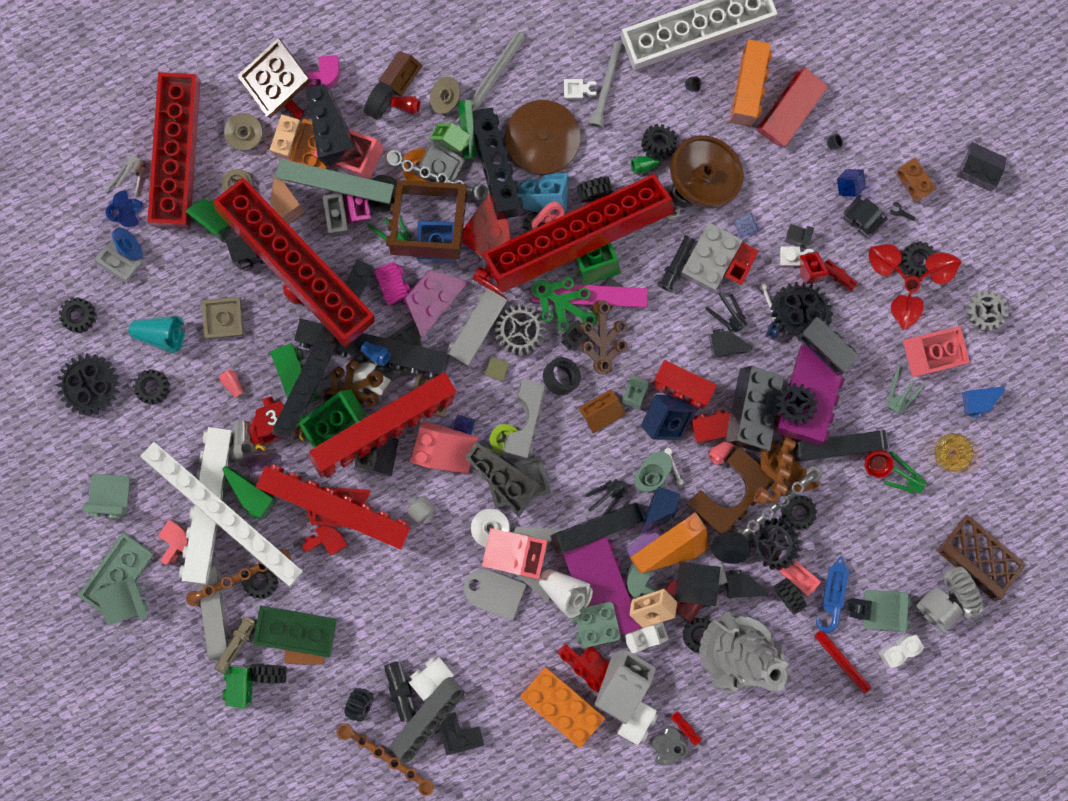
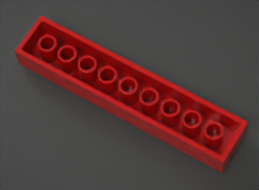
(578, 233)
(294, 262)

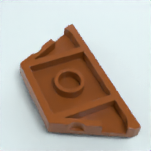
(769, 464)

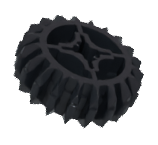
(772, 558)

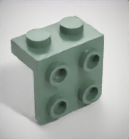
(108, 495)
(122, 601)
(888, 610)
(597, 625)

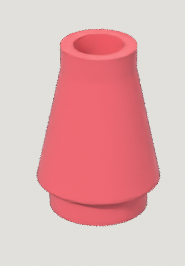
(231, 382)
(720, 452)

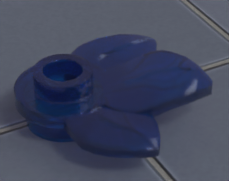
(127, 209)

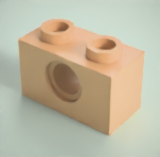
(285, 137)
(653, 608)

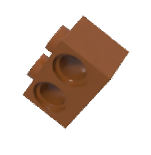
(915, 180)

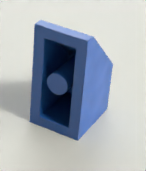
(981, 400)

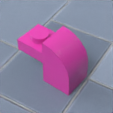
(328, 74)

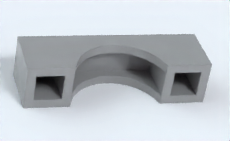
(529, 396)

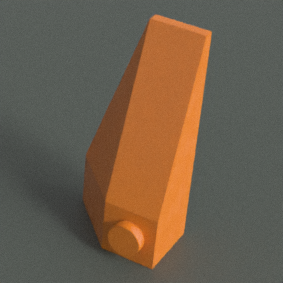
(678, 544)

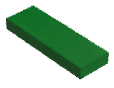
(467, 125)

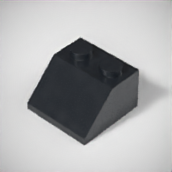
(982, 167)
(697, 583)

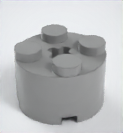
(939, 609)

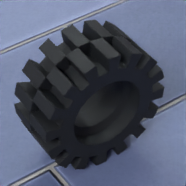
(659, 150)
(594, 189)
(907, 257)
(88, 319)
(140, 384)
(810, 512)
(264, 592)
(790, 596)
(688, 632)
(268, 673)

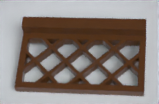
(981, 580)

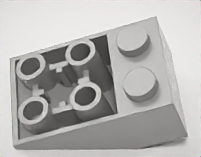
(624, 685)

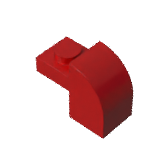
(741, 263)
(329, 536)

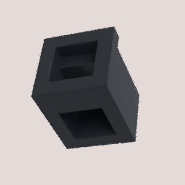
(574, 329)

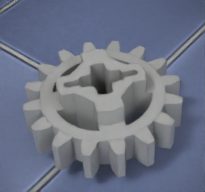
(980, 306)

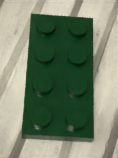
(295, 631)

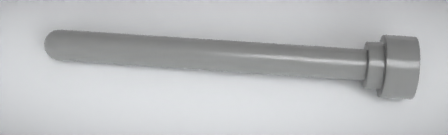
(596, 119)

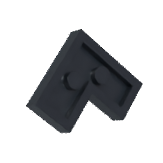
(459, 740)

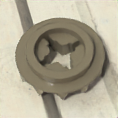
(235, 174)

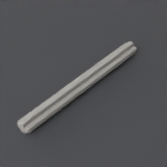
(496, 71)

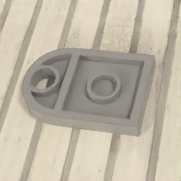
(496, 593)

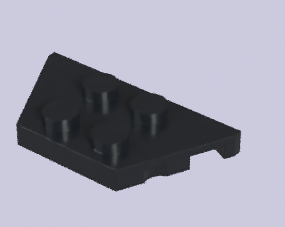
(407, 334)

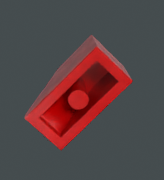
(812, 268)

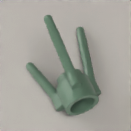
(898, 402)

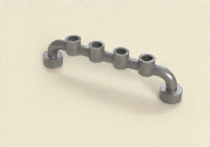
(394, 158)
(812, 475)

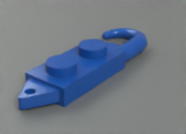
(834, 594)

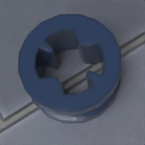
(772, 331)

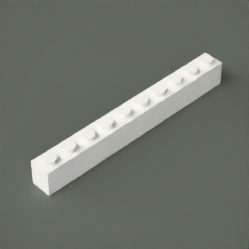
(221, 514)

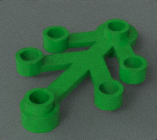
(561, 301)

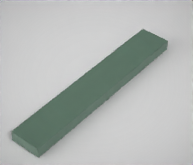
(334, 181)

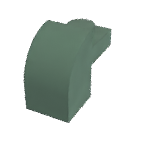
(638, 583)

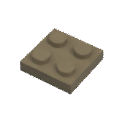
(222, 317)

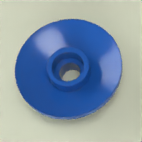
(127, 244)

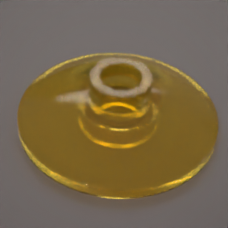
(962, 448)

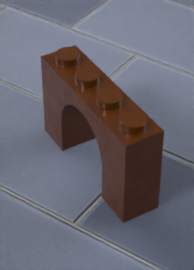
(723, 518)

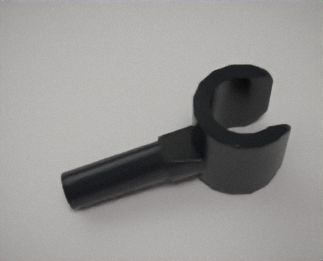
(901, 212)

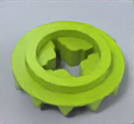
(496, 435)

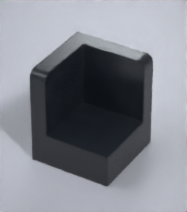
(799, 236)

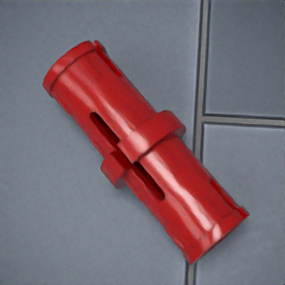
(840, 275)

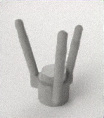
(132, 165)

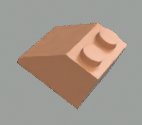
(284, 202)

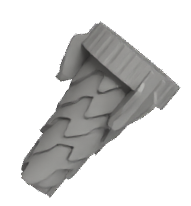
(742, 654)

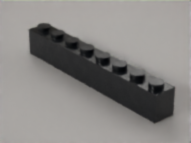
(403, 355)

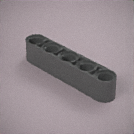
(427, 720)

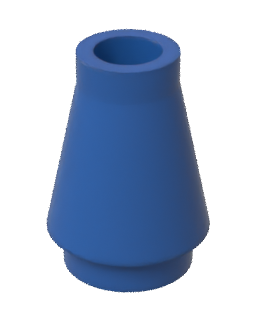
(376, 353)

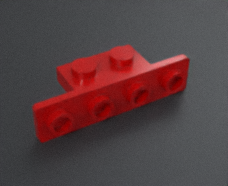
(588, 665)

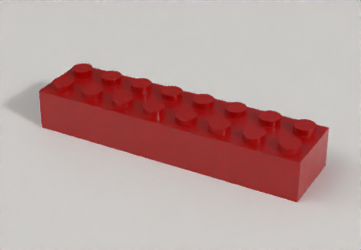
(173, 150)
(382, 425)
(333, 507)

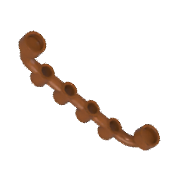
(781, 473)
(193, 597)
(346, 731)

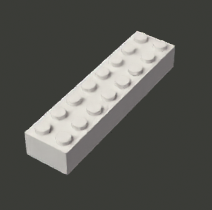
(693, 28)

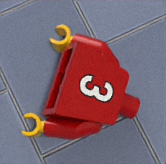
(264, 422)

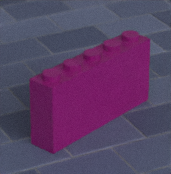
(825, 384)
(600, 569)

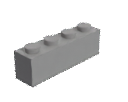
(477, 328)

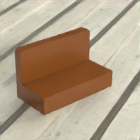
(602, 411)

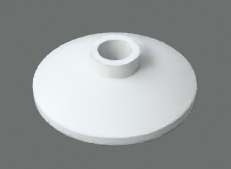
(483, 519)

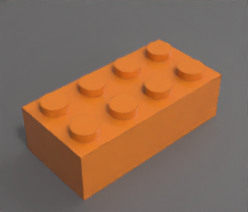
(750, 83)
(562, 707)

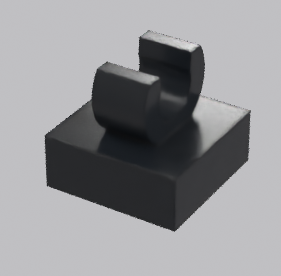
(860, 609)

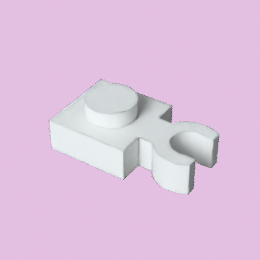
(575, 89)
(791, 255)

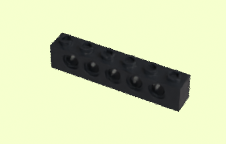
(502, 206)

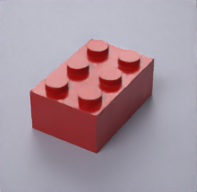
(683, 385)

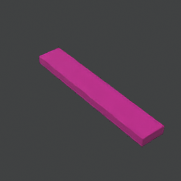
(613, 295)

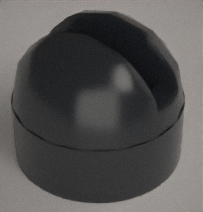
(693, 84)
(834, 141)

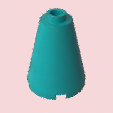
(159, 332)

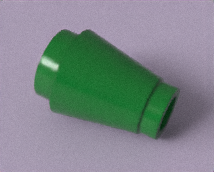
(643, 164)

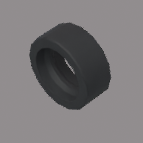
(378, 100)
(570, 368)

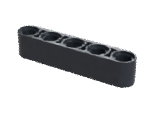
(841, 446)
(596, 528)

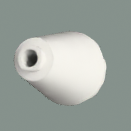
(566, 591)

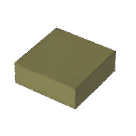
(497, 369)

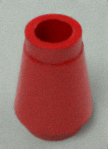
(408, 104)

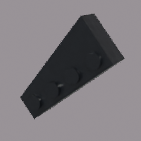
(330, 130)
(505, 478)

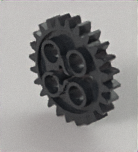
(785, 312)
(103, 374)

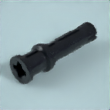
(673, 271)

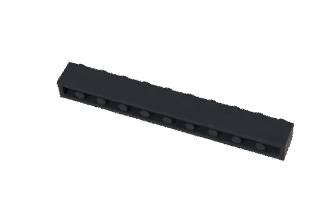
(316, 363)

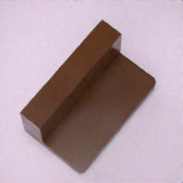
(401, 72)

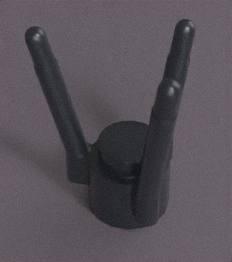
(737, 320)
(614, 489)

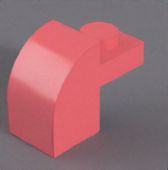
(176, 536)

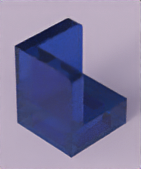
(851, 182)

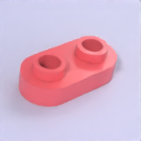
(547, 214)

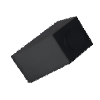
(727, 343)
(742, 585)

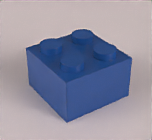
(438, 233)

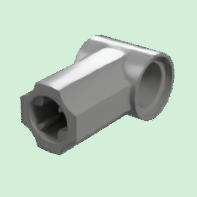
(241, 440)

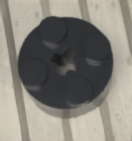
(865, 216)

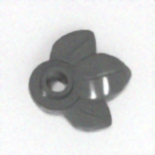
(666, 746)

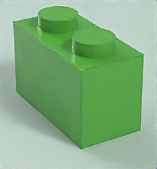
(450, 136)

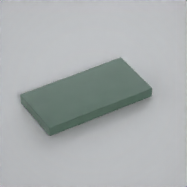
(124, 560)

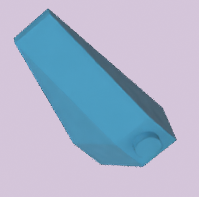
(540, 192)

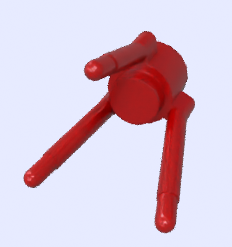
(484, 278)

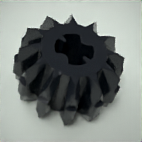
(358, 704)

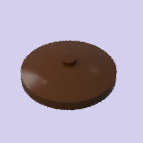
(542, 137)
(706, 172)

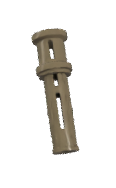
(240, 636)

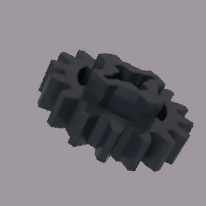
(787, 407)

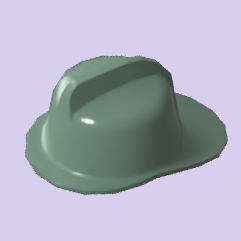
(653, 472)

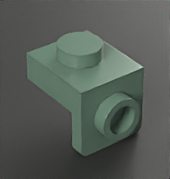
(635, 392)

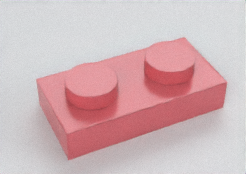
(801, 578)

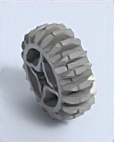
(527, 324)
(964, 592)

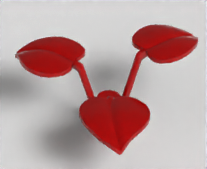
(905, 308)

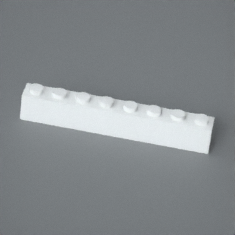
(203, 529)

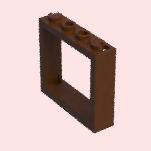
(427, 249)

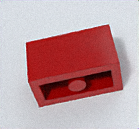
(710, 427)

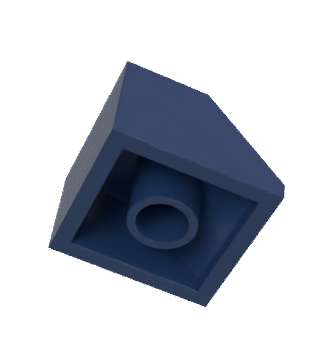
(667, 418)
(661, 508)

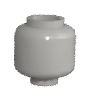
(420, 509)

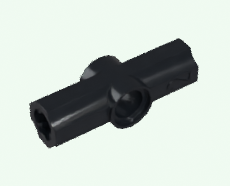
(400, 691)

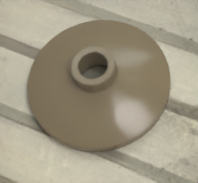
(445, 95)
(238, 124)

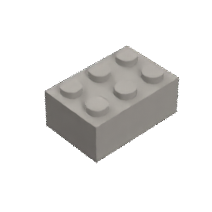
(711, 258)

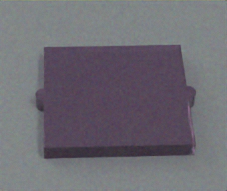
(258, 460)

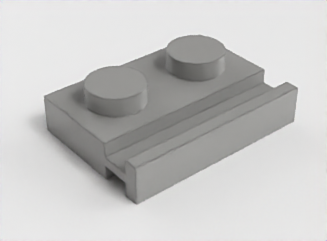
(117, 263)

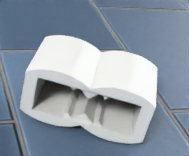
(897, 653)
(430, 678)
(637, 725)

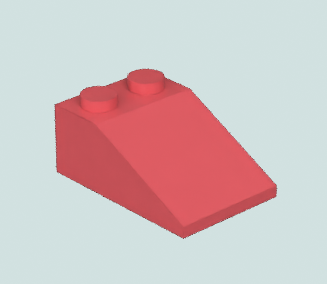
(362, 166)
(936, 351)
(442, 448)

